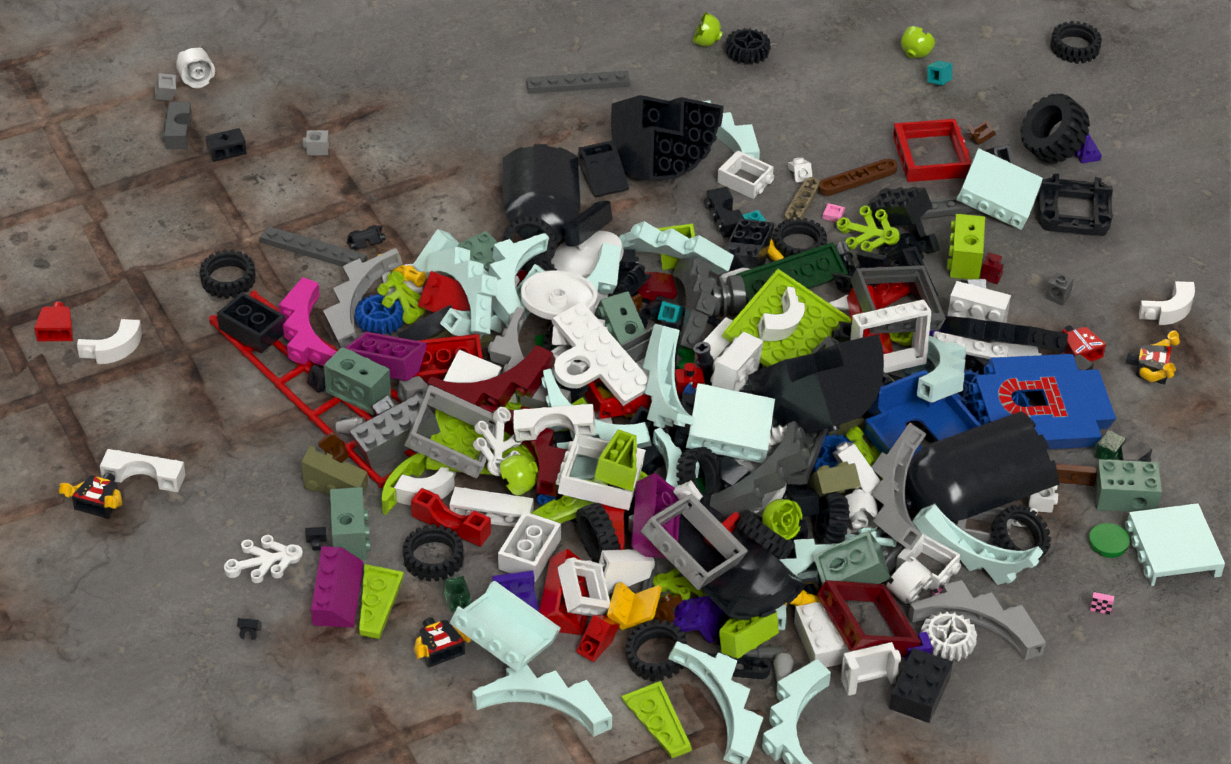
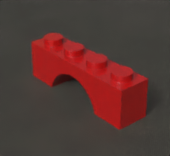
(431, 510)

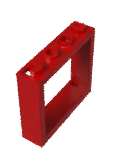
(931, 128)
(613, 405)

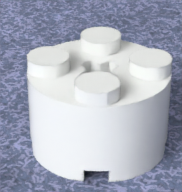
(195, 67)
(862, 511)
(910, 581)

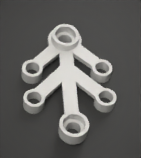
(500, 417)
(287, 554)

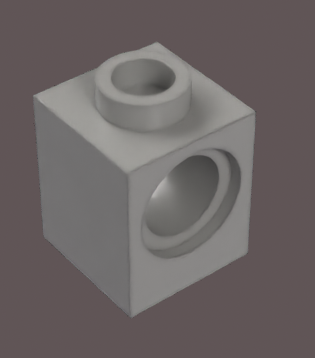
(165, 87)
(316, 142)
(411, 388)

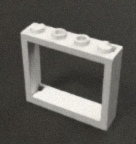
(903, 358)
(589, 490)

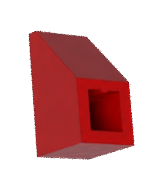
(597, 637)

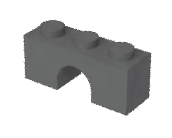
(176, 125)

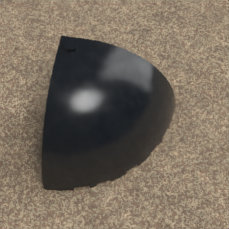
(662, 136)
(824, 386)

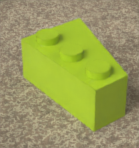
(618, 461)
(741, 636)

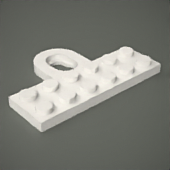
(600, 351)

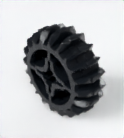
(747, 46)
(832, 519)

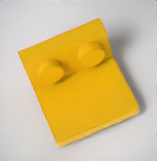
(632, 608)

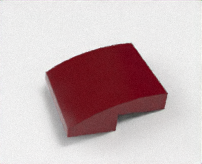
(658, 284)

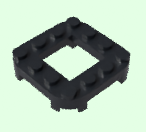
(1096, 190)

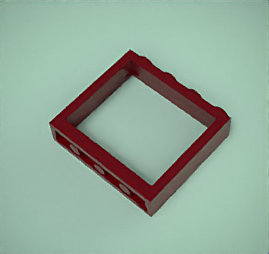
(833, 598)

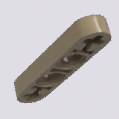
(801, 201)

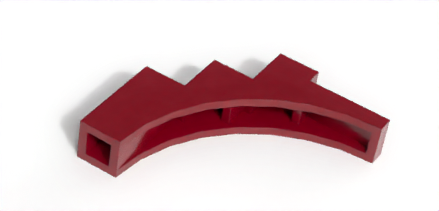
(497, 391)
(545, 456)

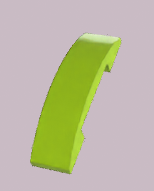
(413, 465)

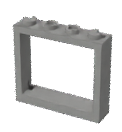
(457, 408)
(707, 526)

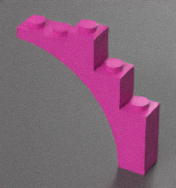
(303, 343)

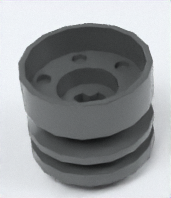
(729, 295)

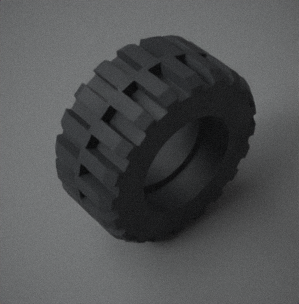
(1065, 139)

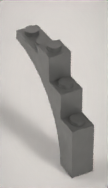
(699, 302)
(770, 476)

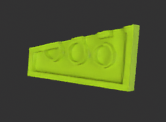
(564, 508)
(378, 598)
(659, 718)

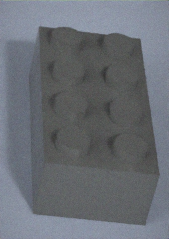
(387, 433)

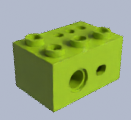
(966, 246)

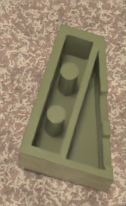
(325, 473)

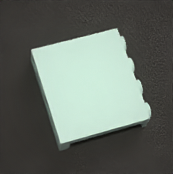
(1000, 189)
(731, 423)
(1174, 541)
(506, 626)

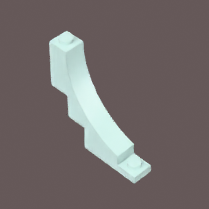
(738, 137)

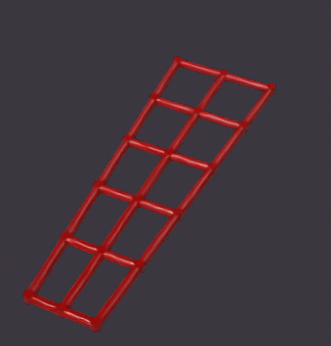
(311, 414)

